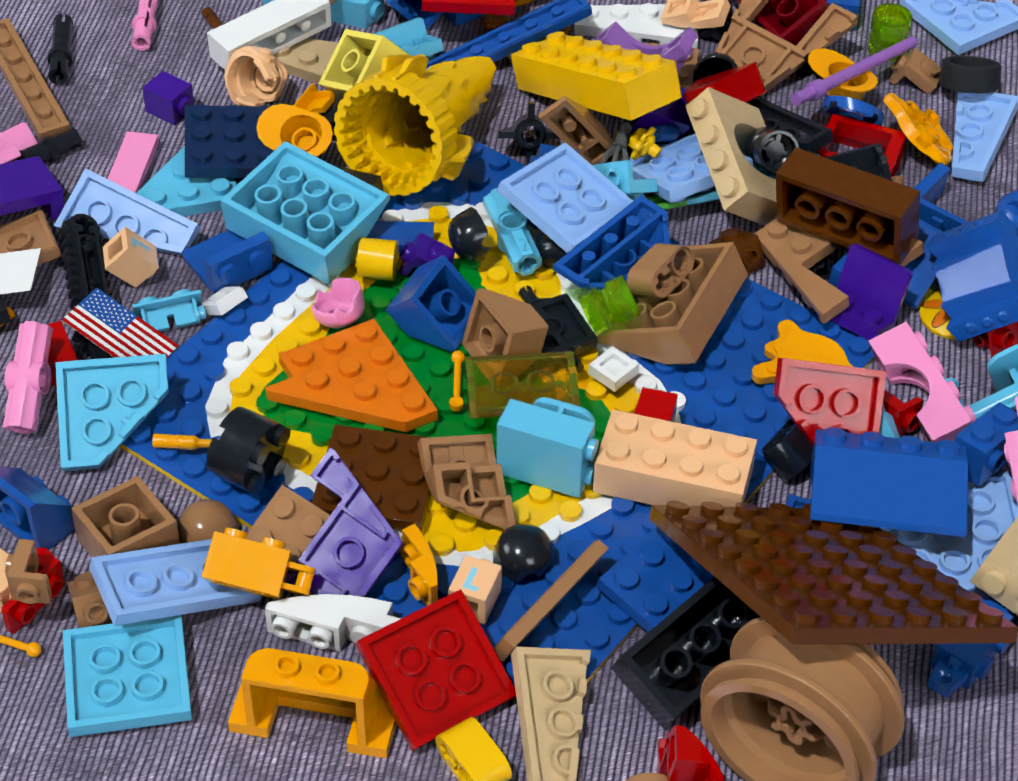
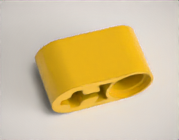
(472, 753)

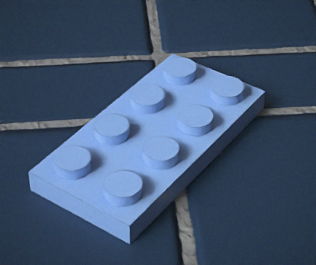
(160, 583)

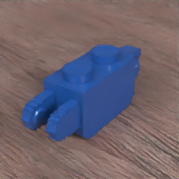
(963, 663)

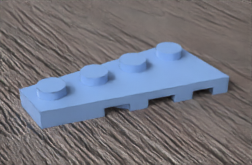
(979, 132)
(119, 208)

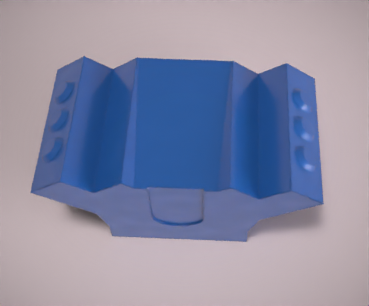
(978, 274)

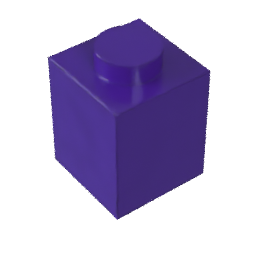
(167, 96)

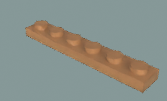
(28, 85)

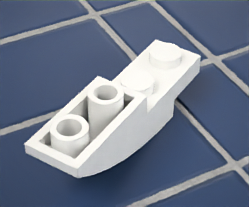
(327, 618)

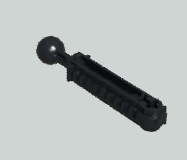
(84, 269)

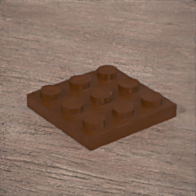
(386, 469)

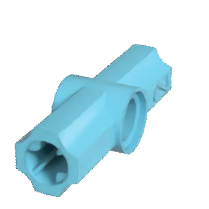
(512, 234)

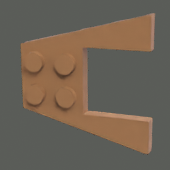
(774, 55)
(797, 252)

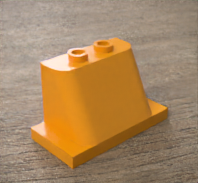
(316, 685)

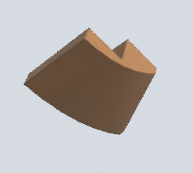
(466, 477)

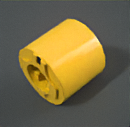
(377, 259)

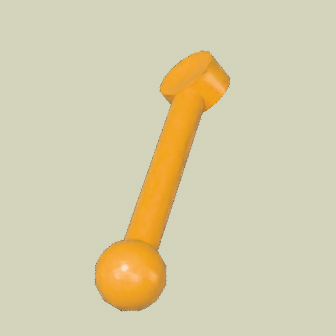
(456, 402)
(32, 649)

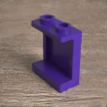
(29, 185)

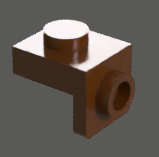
(746, 245)

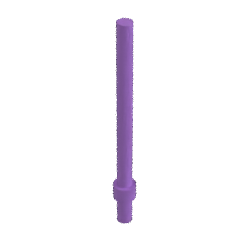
(818, 88)

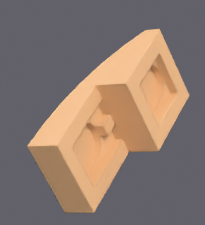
(695, 13)

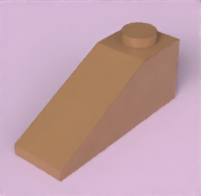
(578, 128)

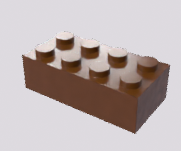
(847, 205)

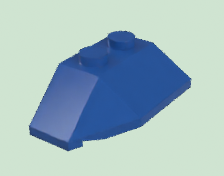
(615, 245)

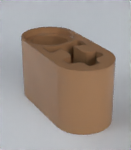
(660, 270)

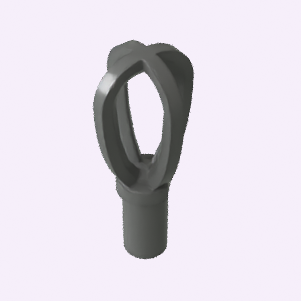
(620, 144)

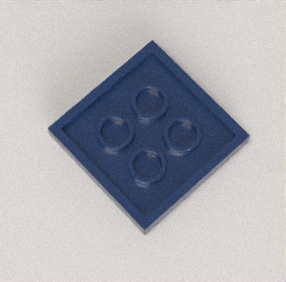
(222, 141)

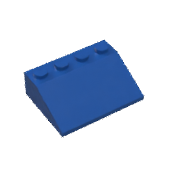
(889, 482)

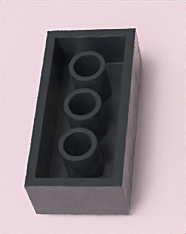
(680, 651)

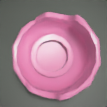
(340, 305)

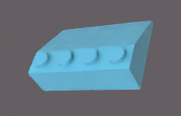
(305, 209)

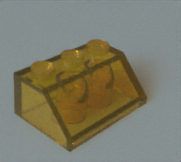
(522, 377)

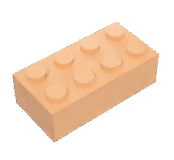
(672, 461)

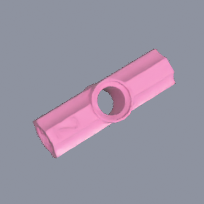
(28, 377)

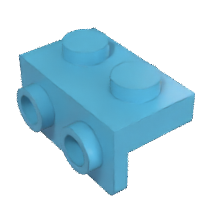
(413, 38)
(621, 175)

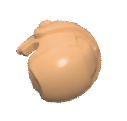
(254, 76)

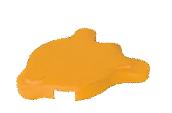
(921, 128)
(797, 345)

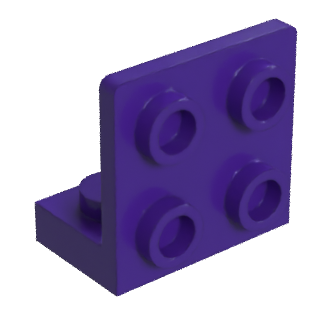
(874, 291)

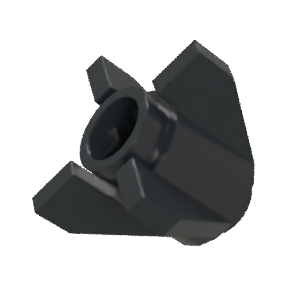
(528, 142)

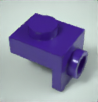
(422, 251)

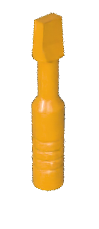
(183, 442)

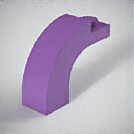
(677, 49)

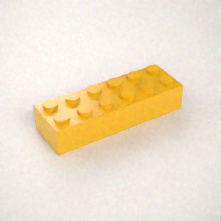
(597, 75)

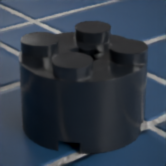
(248, 450)

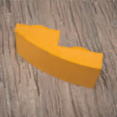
(422, 565)

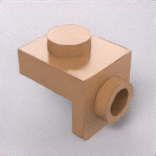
(918, 69)
(22, 575)
(87, 601)

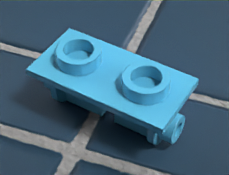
(182, 305)

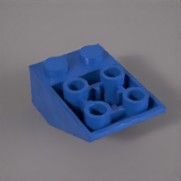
(924, 281)

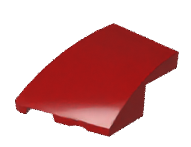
(686, 758)

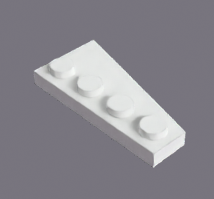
(637, 20)

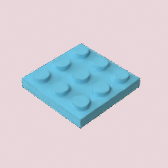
(126, 676)

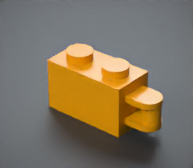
(254, 565)

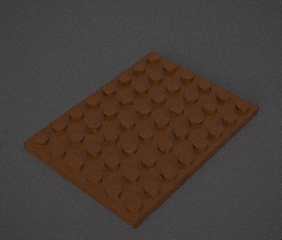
(829, 577)

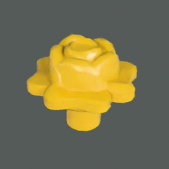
(643, 143)

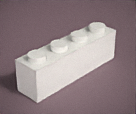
(270, 26)

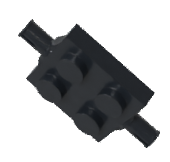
(566, 325)

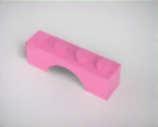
(906, 361)

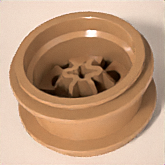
(801, 708)

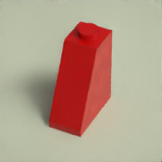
(740, 83)

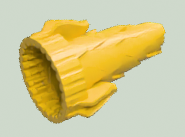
(410, 120)

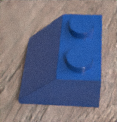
(434, 304)
(32, 509)

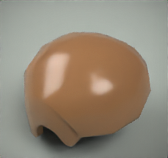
(203, 518)

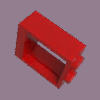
(862, 134)

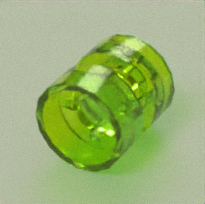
(888, 26)
(609, 305)

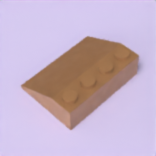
(683, 322)

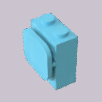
(547, 444)

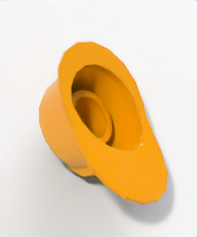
(828, 62)
(296, 126)

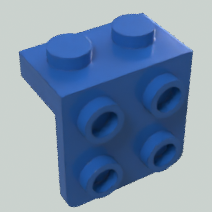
(229, 259)

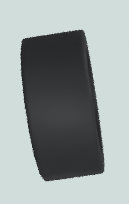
(970, 74)

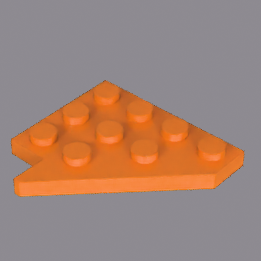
(354, 378)

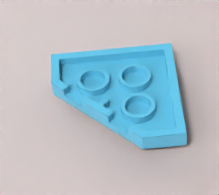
(185, 194)
(104, 404)

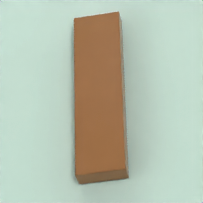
(550, 599)

